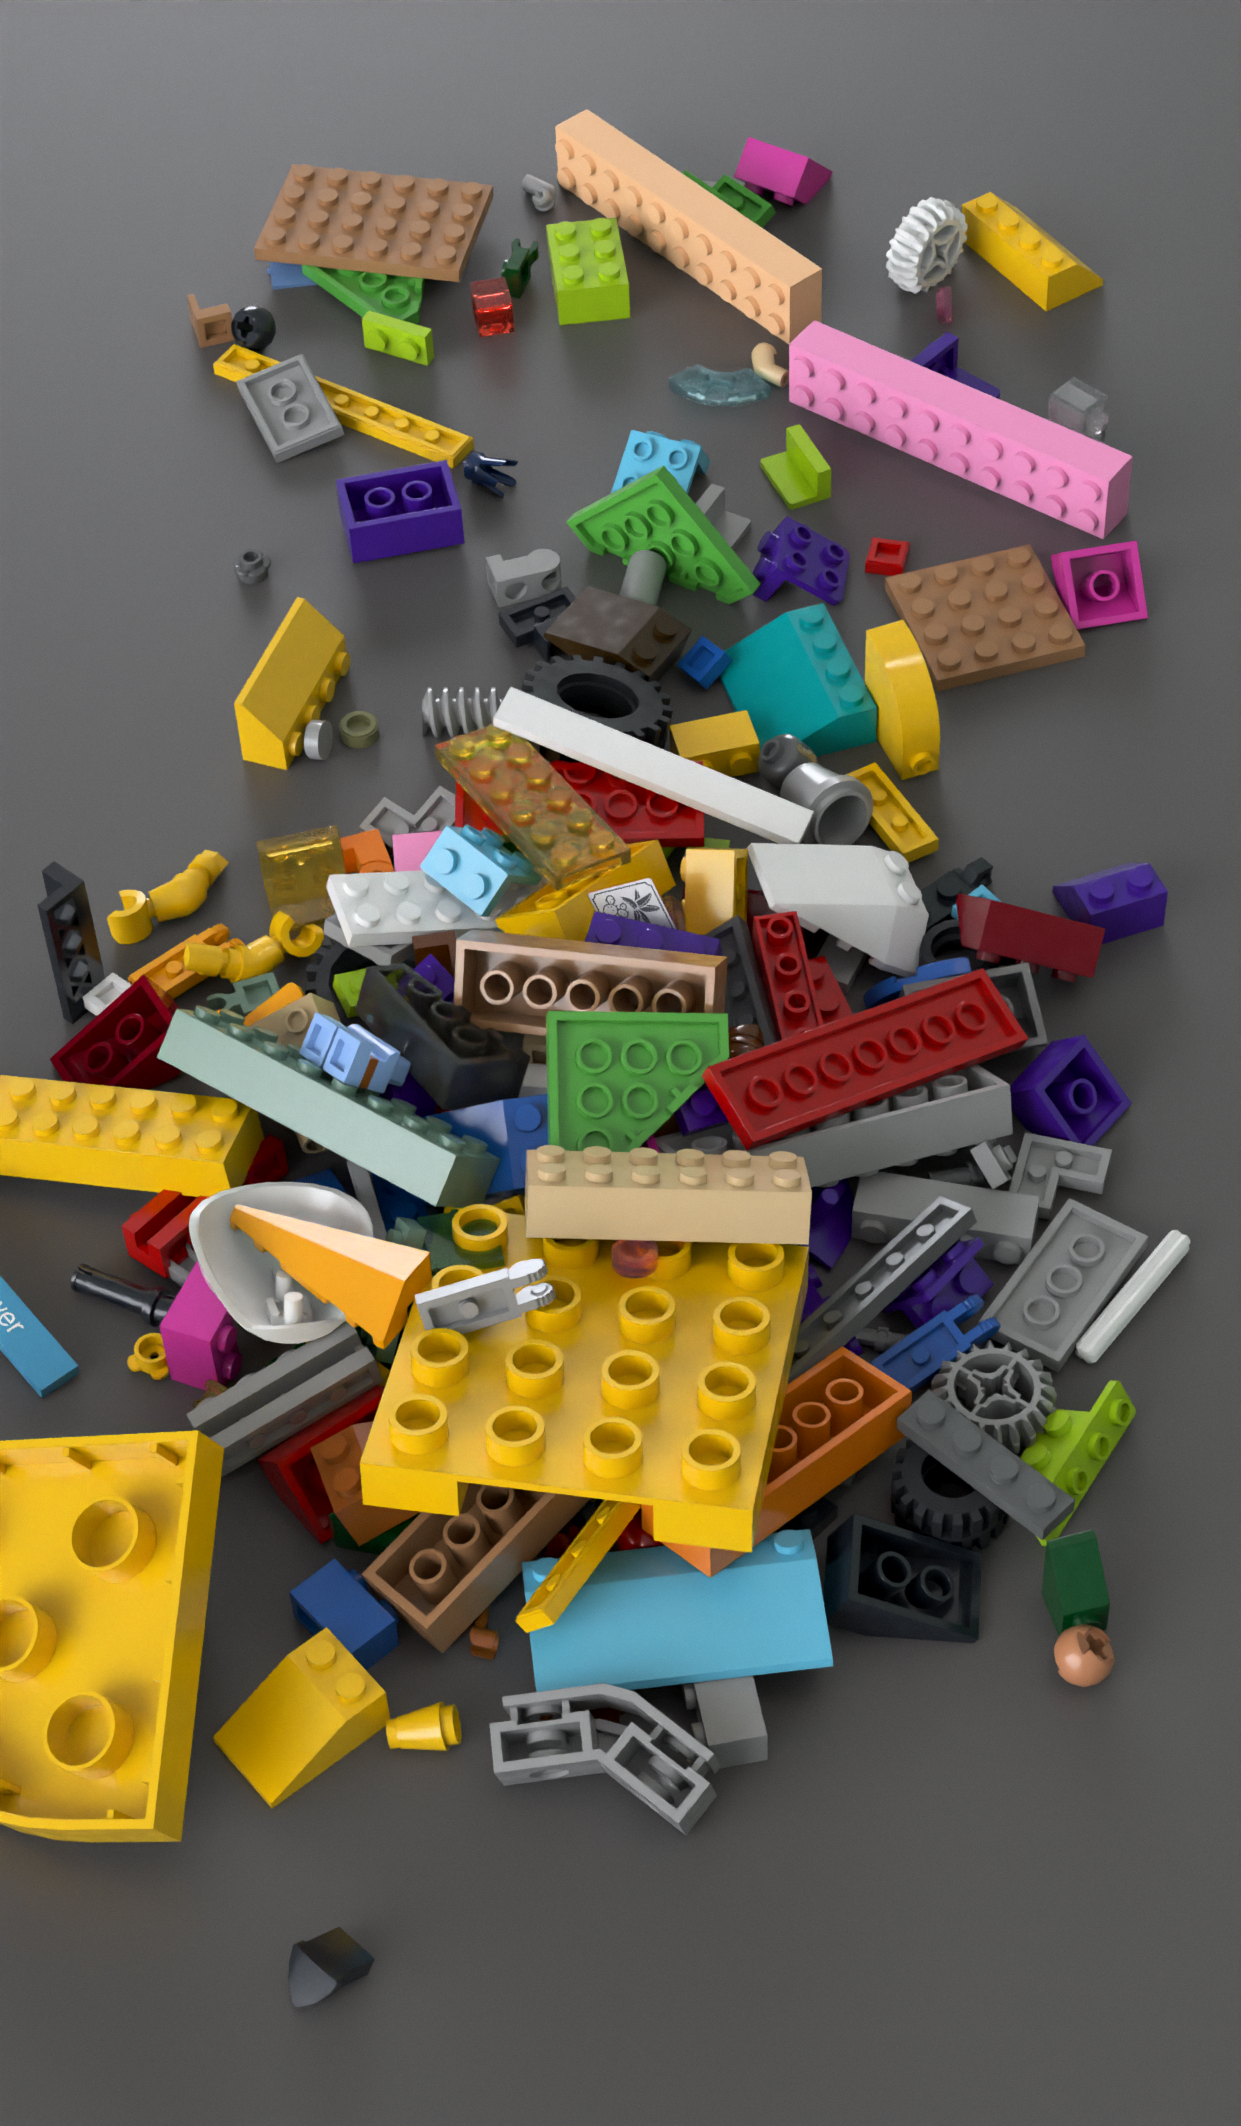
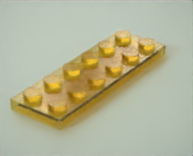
(533, 805)

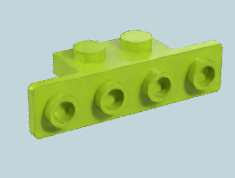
(1080, 1444)

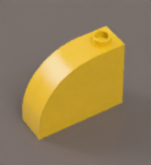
(904, 699)

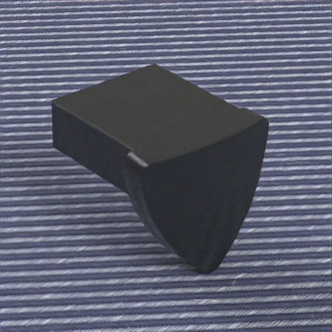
(325, 1965)

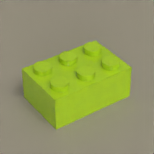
(588, 271)

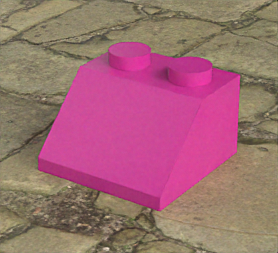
(780, 172)
(1100, 584)
(200, 1335)

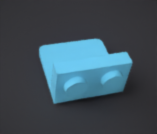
(653, 450)
(477, 866)

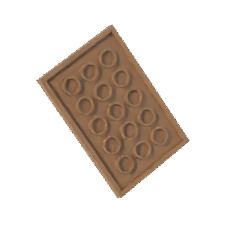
(374, 222)

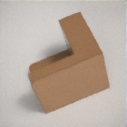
(210, 324)

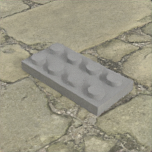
(1065, 1283)

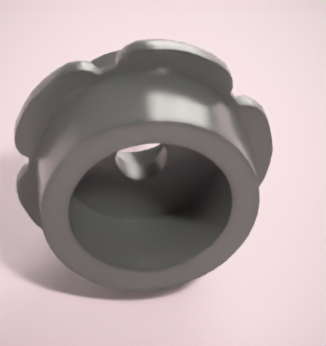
(252, 566)

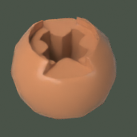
(1084, 1655)

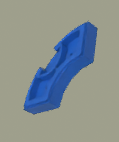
(890, 988)

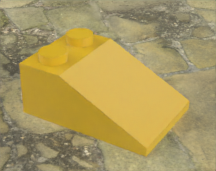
(303, 1718)

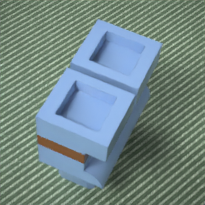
(353, 1054)

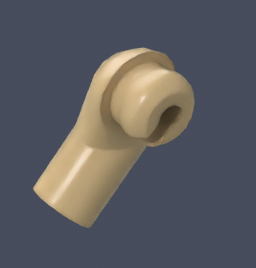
(765, 366)

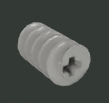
(458, 711)

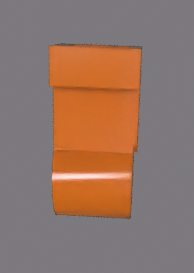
(365, 853)

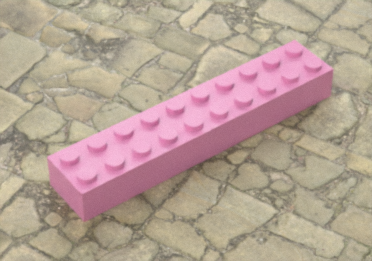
(960, 429)

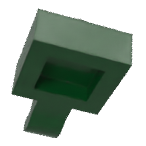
(517, 268)

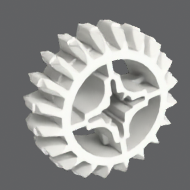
(926, 245)

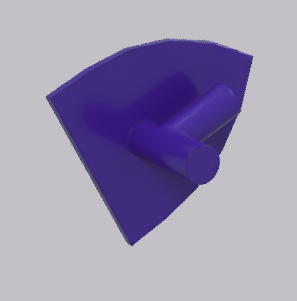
(830, 1222)

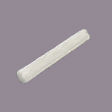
(1132, 1296)

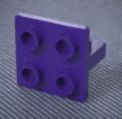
(944, 1284)

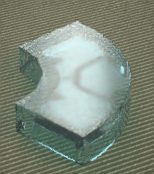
(719, 388)

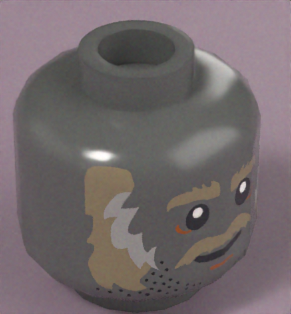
(781, 756)

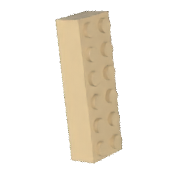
(667, 1196)

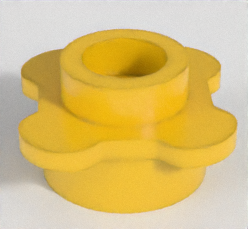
(145, 1348)

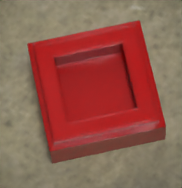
(887, 557)

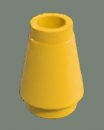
(426, 1728)

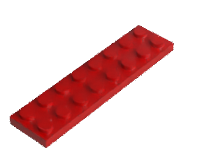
(863, 1058)

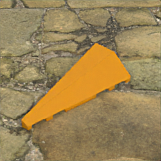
(356, 1273)

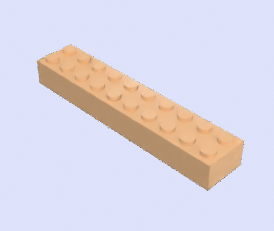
(689, 226)

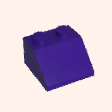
(1118, 899)
(1068, 1093)

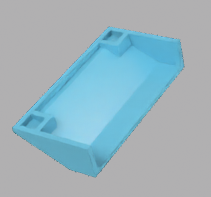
(664, 1623)

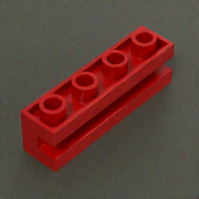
(786, 973)
(162, 1225)

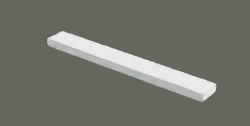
(652, 768)

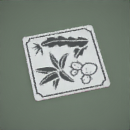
(633, 901)

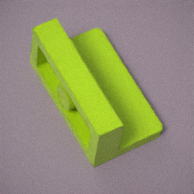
(799, 472)

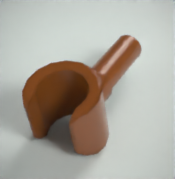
(484, 1641)

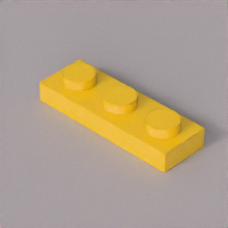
(894, 816)

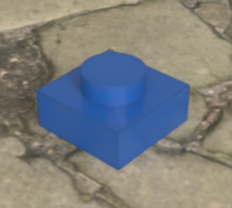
(704, 662)

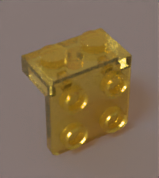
(297, 873)

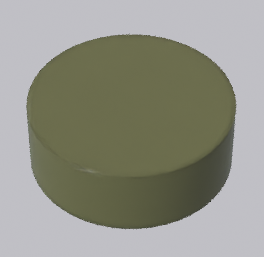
(359, 729)

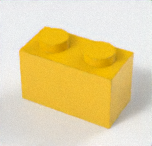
(722, 743)
(713, 887)

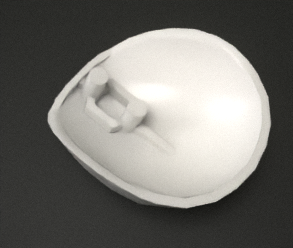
(252, 1282)

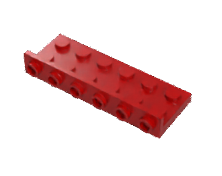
(624, 806)

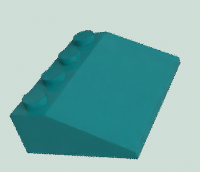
(801, 683)

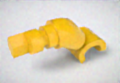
(167, 902)
(256, 957)

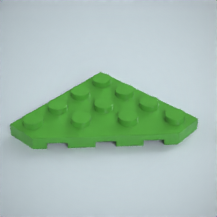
(376, 292)
(662, 518)
(625, 1072)

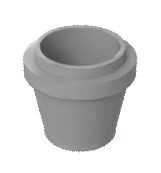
(839, 803)

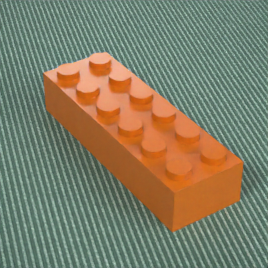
(828, 1430)

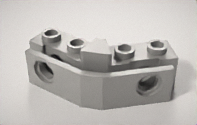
(592, 1746)

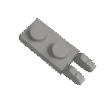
(486, 1298)

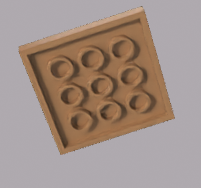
(985, 617)

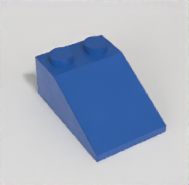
(509, 1130)

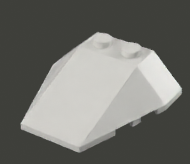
(851, 893)

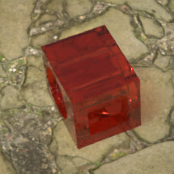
(492, 307)

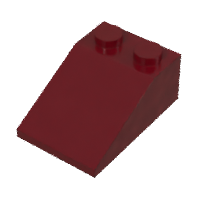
(122, 1042)

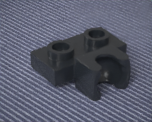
(532, 619)

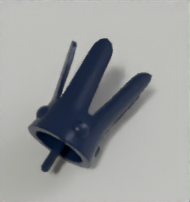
(480, 471)

